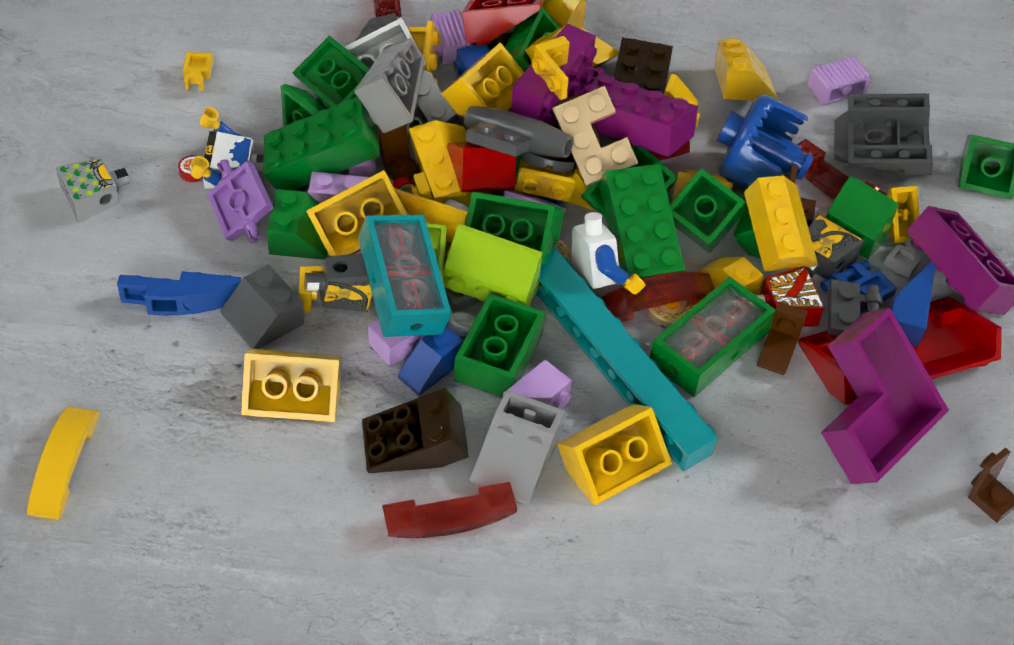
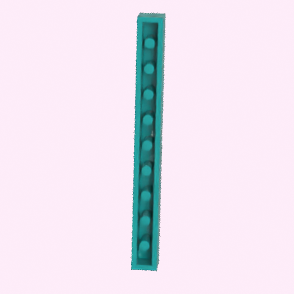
(623, 361)

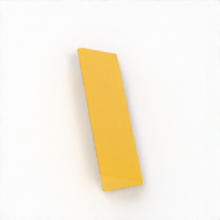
(433, 212)

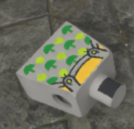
(90, 187)

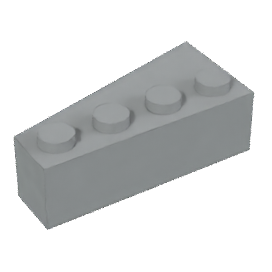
(392, 86)

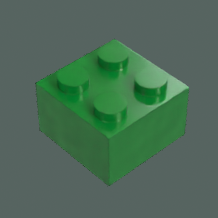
(706, 210)

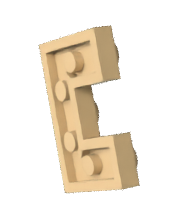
(576, 120)

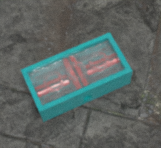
(404, 275)

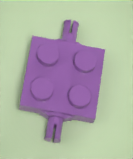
(239, 201)

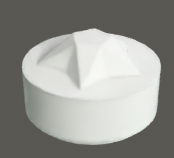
(460, 323)

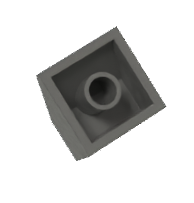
(263, 308)

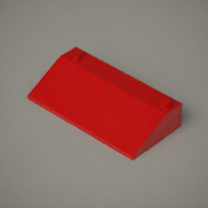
(952, 343)

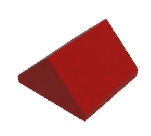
(482, 168)

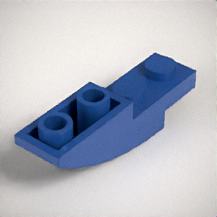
(189, 295)

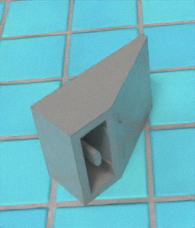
(430, 106)
(518, 445)

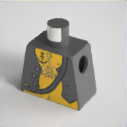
(833, 247)
(342, 283)

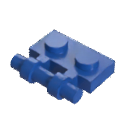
(860, 275)

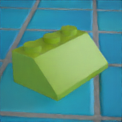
(490, 264)

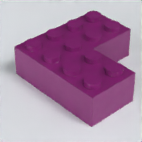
(893, 402)

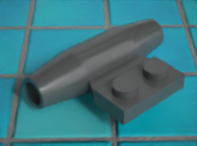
(515, 133)

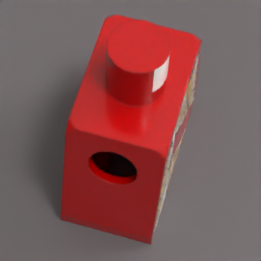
(795, 289)

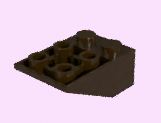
(416, 435)

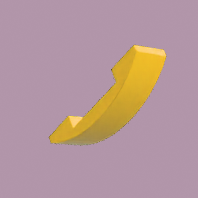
(58, 462)

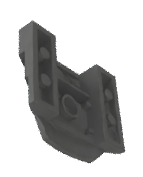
(885, 133)

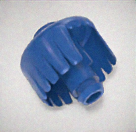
(759, 145)

